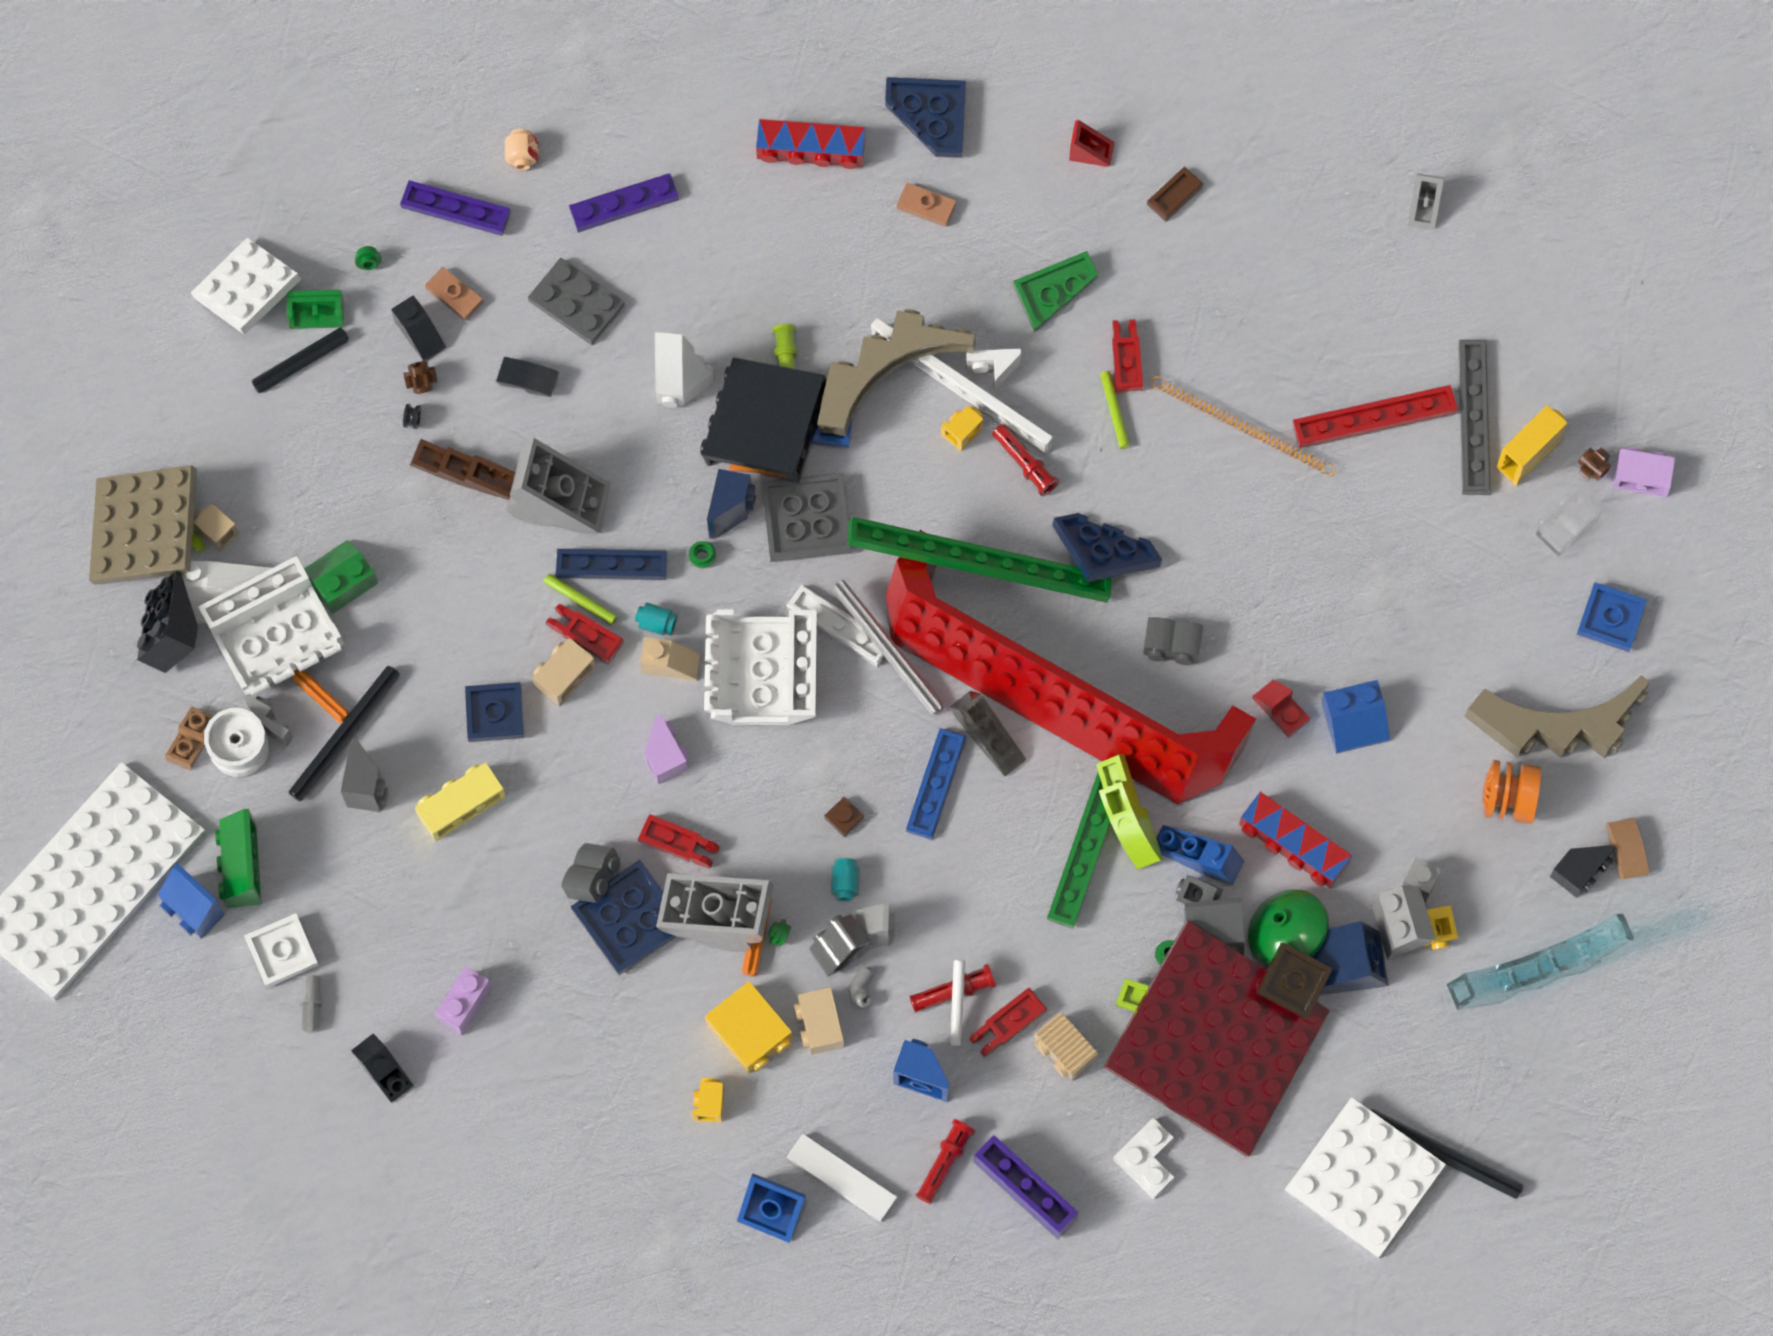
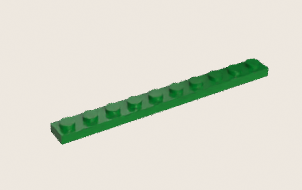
(975, 559)

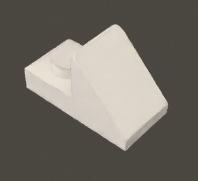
(1000, 360)

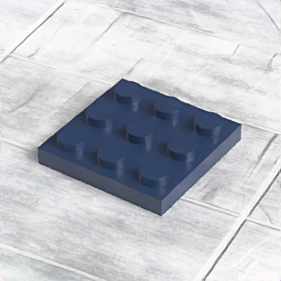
(625, 918)

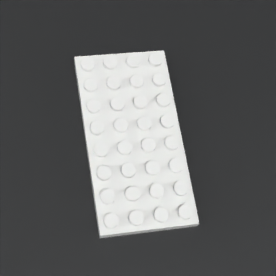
(91, 879)

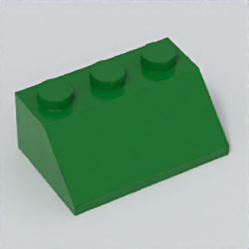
(238, 860)

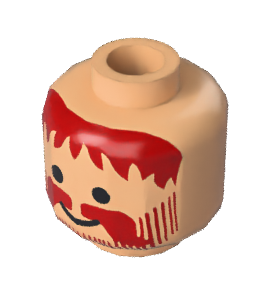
(521, 149)

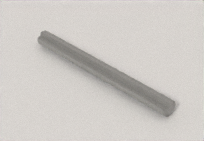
(887, 647)

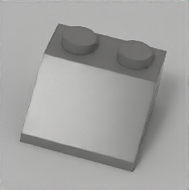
(1402, 920)

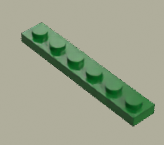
(1081, 860)

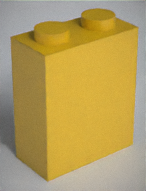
(1532, 444)
(749, 1028)

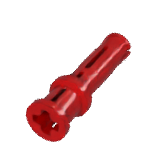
(1034, 468)
(972, 982)
(947, 1146)

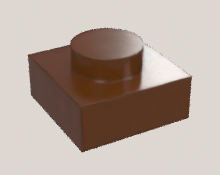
(844, 816)

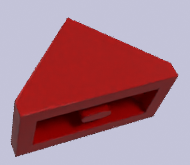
(1090, 146)

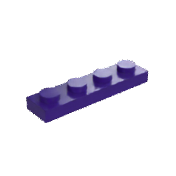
(624, 202)
(455, 208)

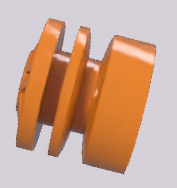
(1512, 791)

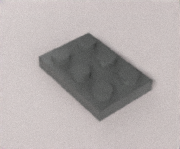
(576, 301)

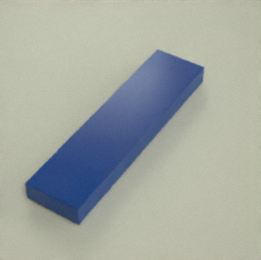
(936, 784)

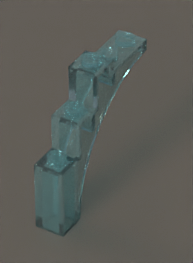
(1539, 969)

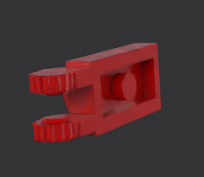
(1127, 358)
(587, 634)
(676, 840)
(1010, 1020)

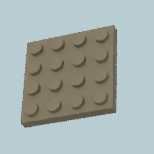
(143, 524)

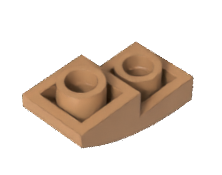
(190, 739)
(1628, 847)

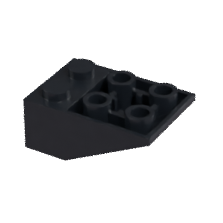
(167, 625)

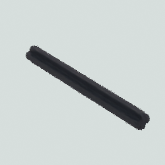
(344, 733)
(1458, 1160)

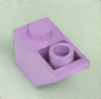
(662, 752)

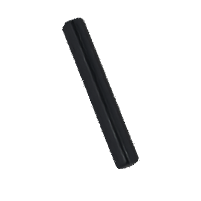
(300, 360)

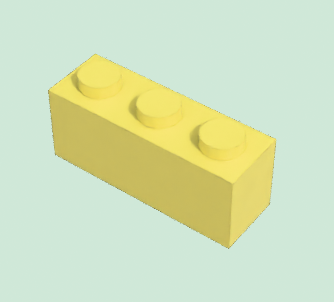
(460, 801)

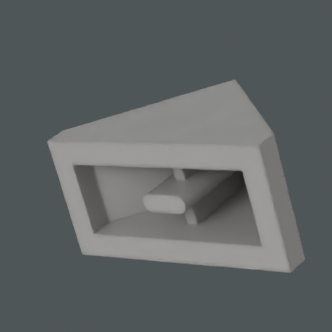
(1425, 200)

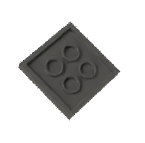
(806, 517)

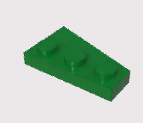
(1053, 287)

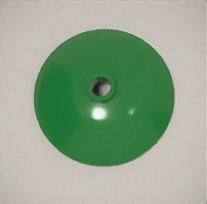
(1303, 924)

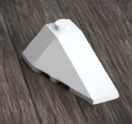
(679, 370)
(212, 579)

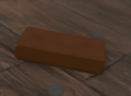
(1175, 194)

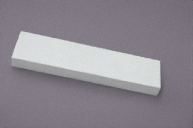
(837, 624)
(841, 1177)

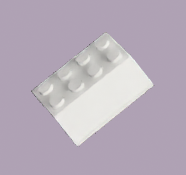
(271, 627)
(761, 668)

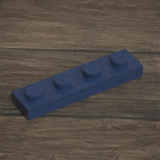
(611, 564)

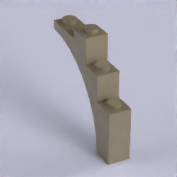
(878, 357)
(1518, 727)

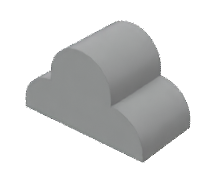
(556, 490)
(715, 910)

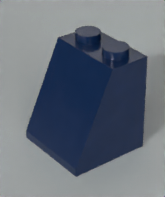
(1355, 958)

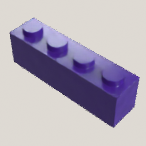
(1025, 1187)

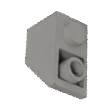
(877, 923)

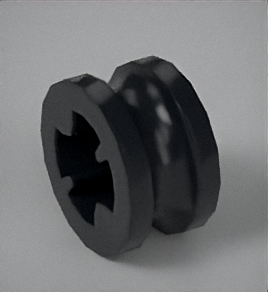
(412, 416)

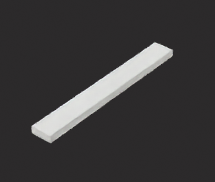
(974, 395)

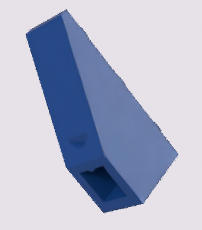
(1200, 854)

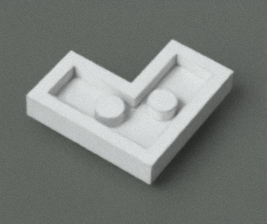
(1139, 1160)

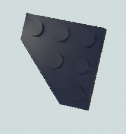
(930, 111)
(1104, 549)

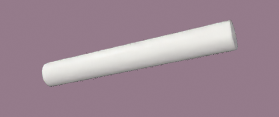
(957, 1002)

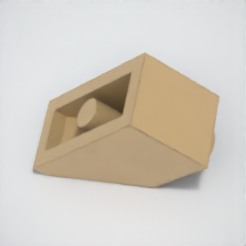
(669, 659)

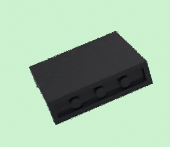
(765, 418)

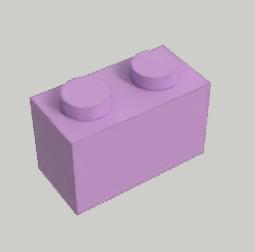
(1643, 472)
(463, 1000)

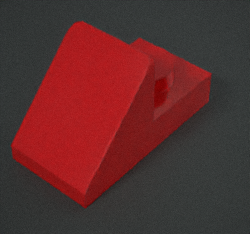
(1280, 706)

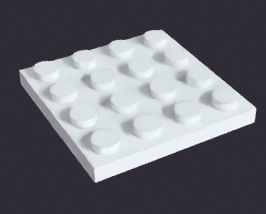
(1365, 1177)

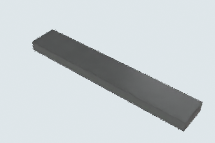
(1474, 417)

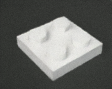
(281, 950)

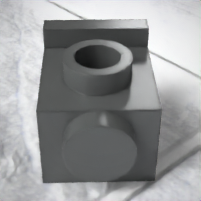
(1188, 886)

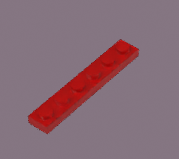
(1374, 416)

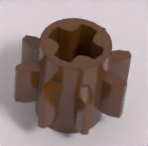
(420, 377)
(1594, 464)

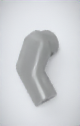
(857, 989)

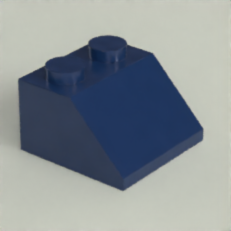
(730, 502)

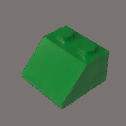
(341, 576)

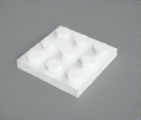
(246, 286)

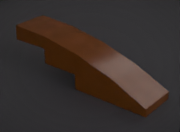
(463, 469)

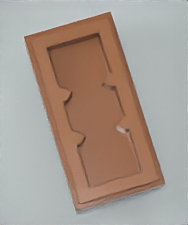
(926, 204)
(454, 293)

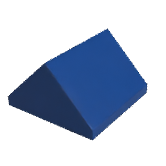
(772, 1208)

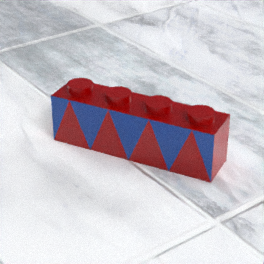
(810, 143)
(1294, 840)

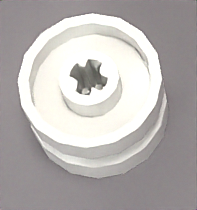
(242, 727)

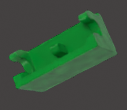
(315, 309)

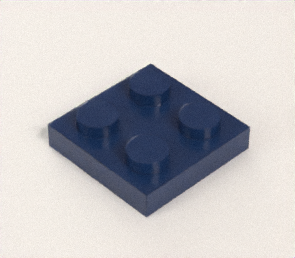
(494, 712)

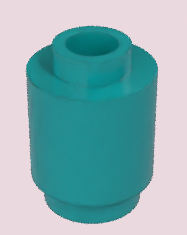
(656, 619)
(845, 879)

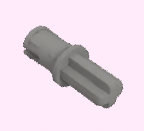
(310, 1003)

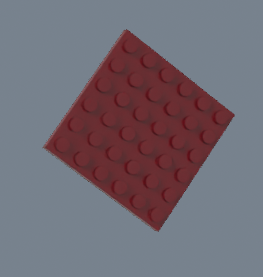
(1212, 1042)

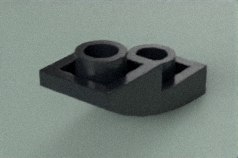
(527, 376)

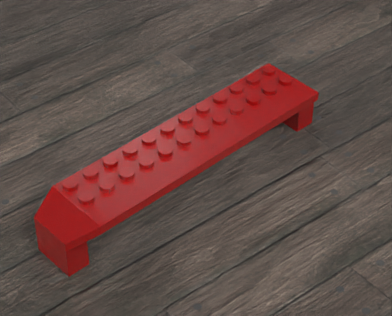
(1054, 698)

